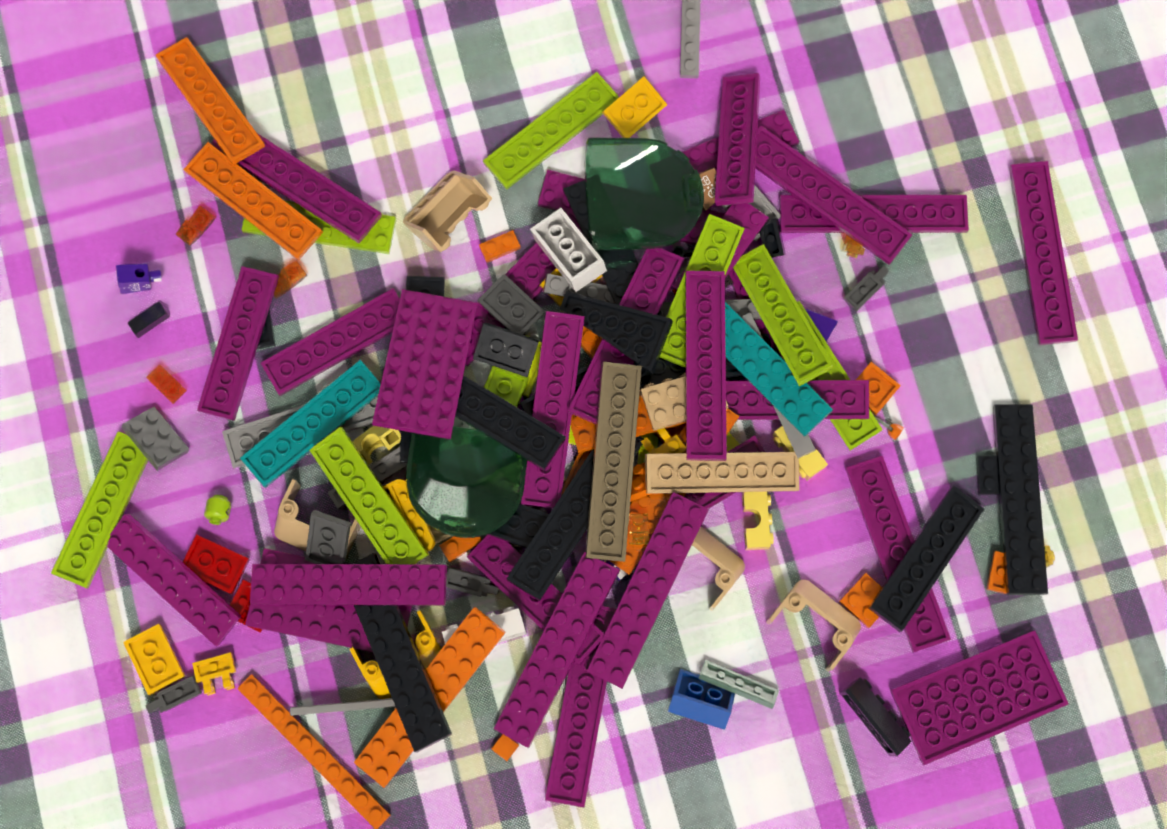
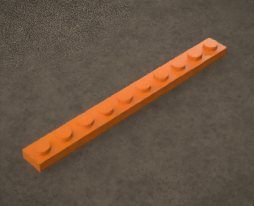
(314, 752)

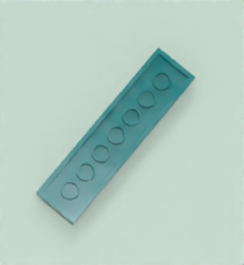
(772, 375)
(312, 424)

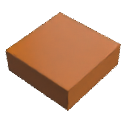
(505, 747)

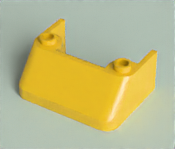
(399, 495)
(428, 649)

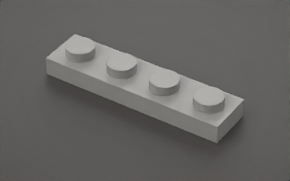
(558, 286)

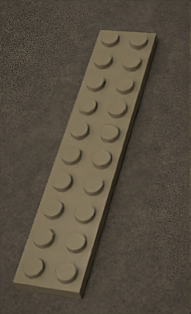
(613, 462)

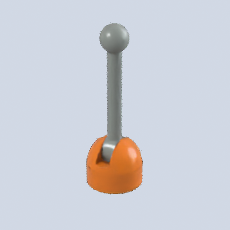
(893, 430)

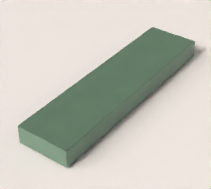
(738, 684)

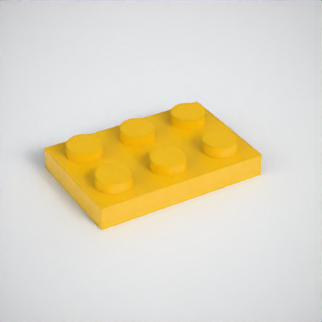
(634, 108)
(154, 659)

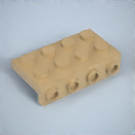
(666, 402)

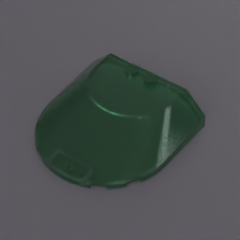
(639, 193)
(464, 482)

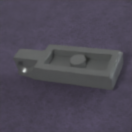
(866, 288)
(470, 582)
(175, 695)

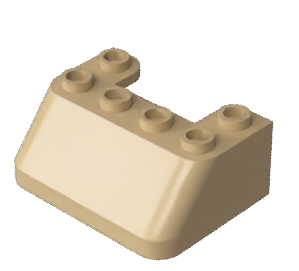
(445, 207)

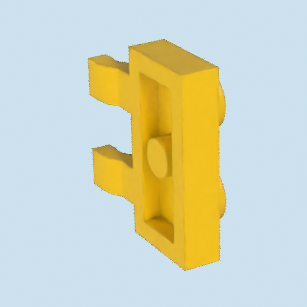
(671, 445)
(214, 668)

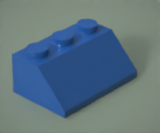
(701, 700)

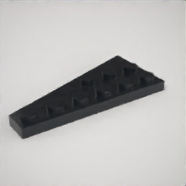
(628, 330)

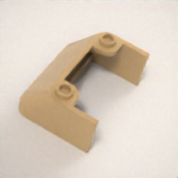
(296, 532)
(729, 563)
(808, 594)

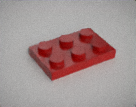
(215, 564)

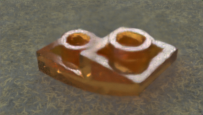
(195, 227)
(289, 278)
(166, 384)

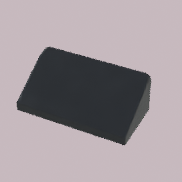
(772, 238)
(148, 319)

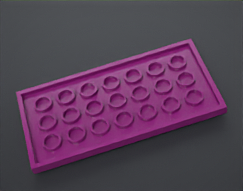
(425, 364)
(321, 623)
(979, 697)

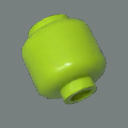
(217, 509)

